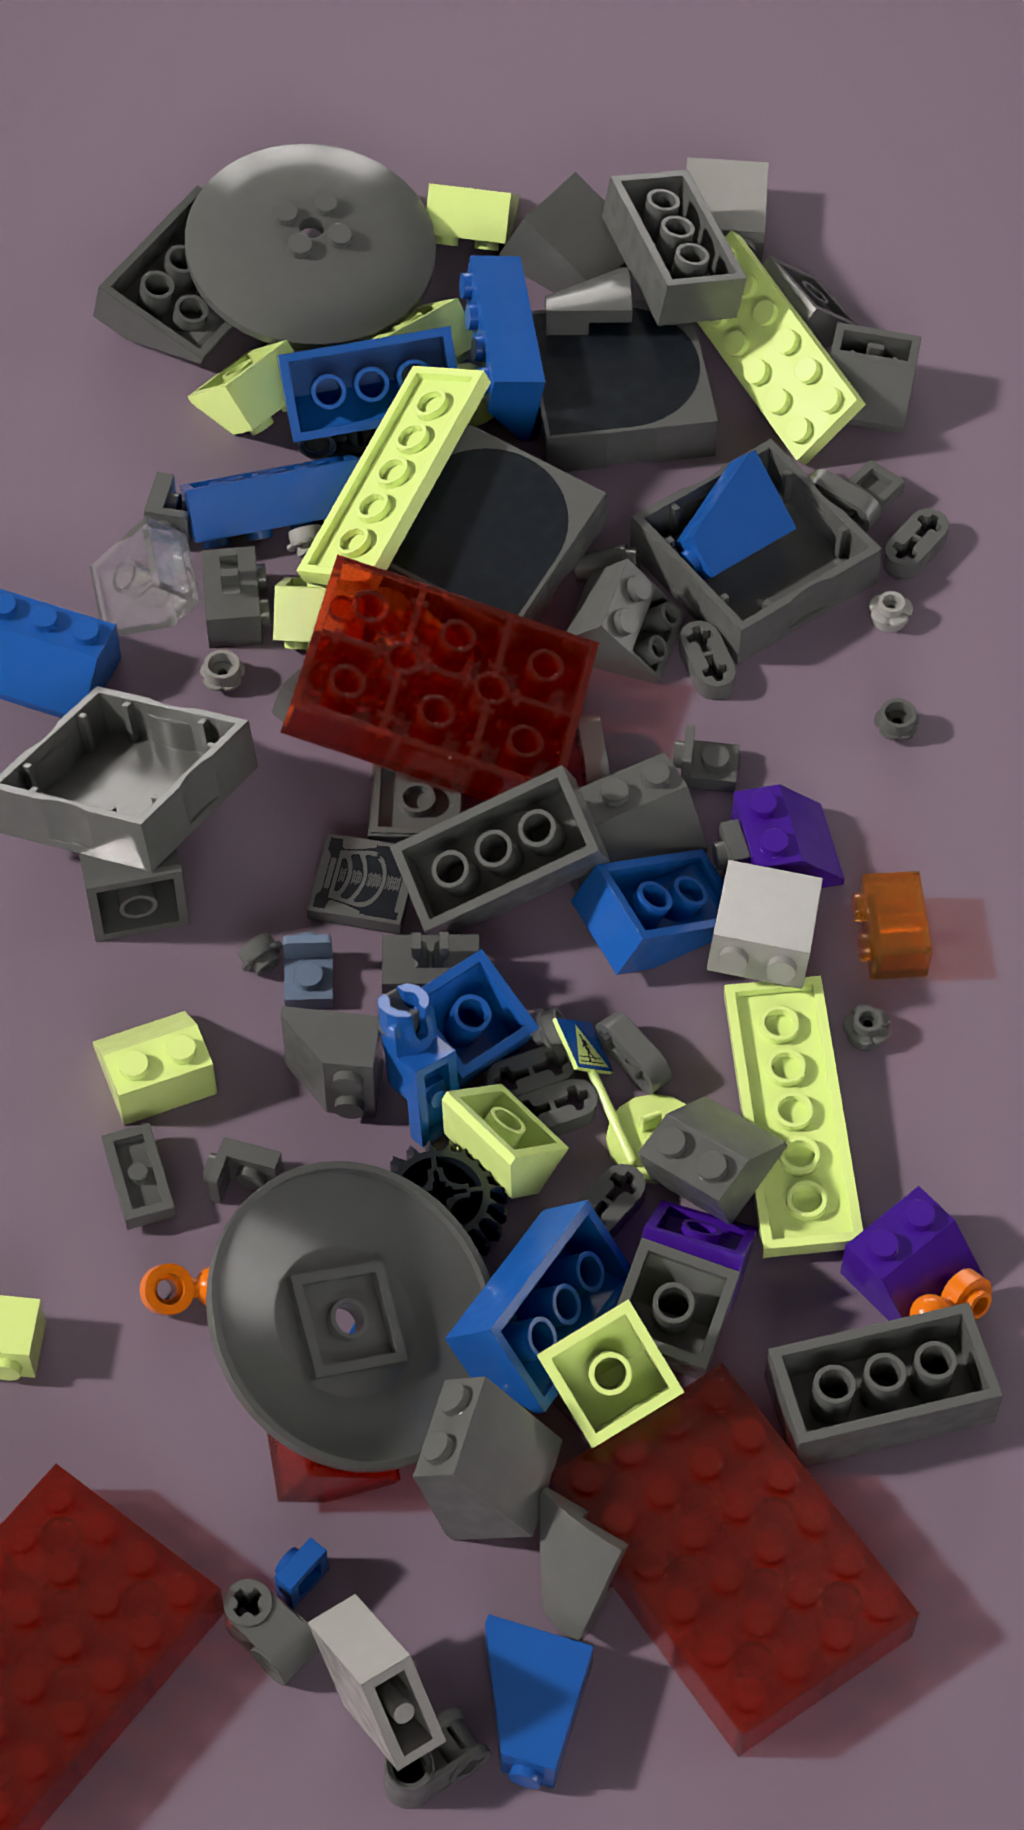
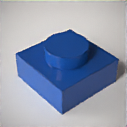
(300, 1572)

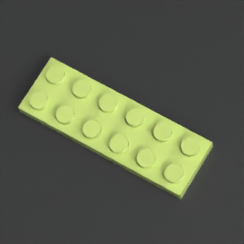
(782, 362)
(396, 470)
(794, 1093)

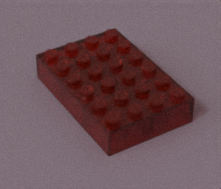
(437, 683)
(736, 1559)
(86, 1637)

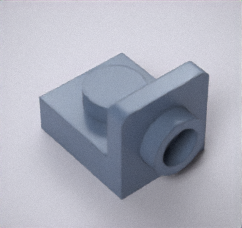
(308, 971)

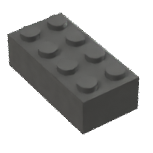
(673, 247)
(500, 853)
(882, 1385)

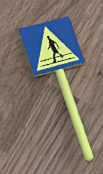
(588, 1055)

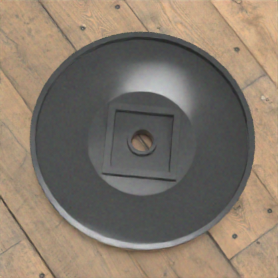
(299, 288)
(356, 1244)

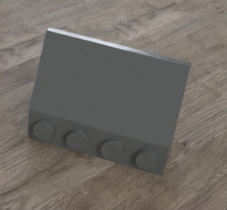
(154, 297)

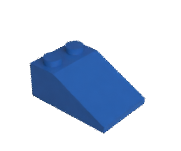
(650, 908)

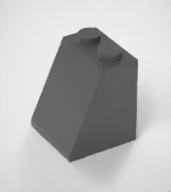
(565, 238)
(133, 899)
(484, 1462)

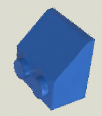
(478, 1015)

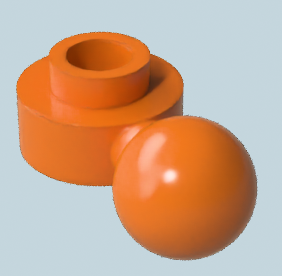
(182, 1284)
(961, 1288)

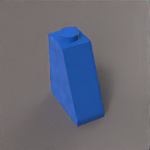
(734, 519)
(535, 1697)

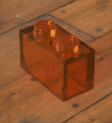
(893, 925)

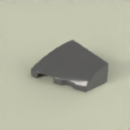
(593, 301)
(575, 1565)

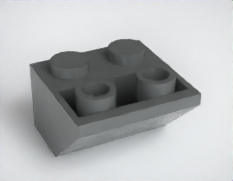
(880, 369)
(628, 620)

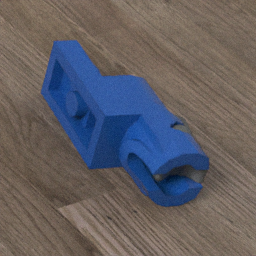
(416, 1059)

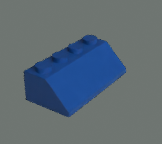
(504, 340)
(355, 382)
(265, 499)
(52, 654)
(544, 1290)

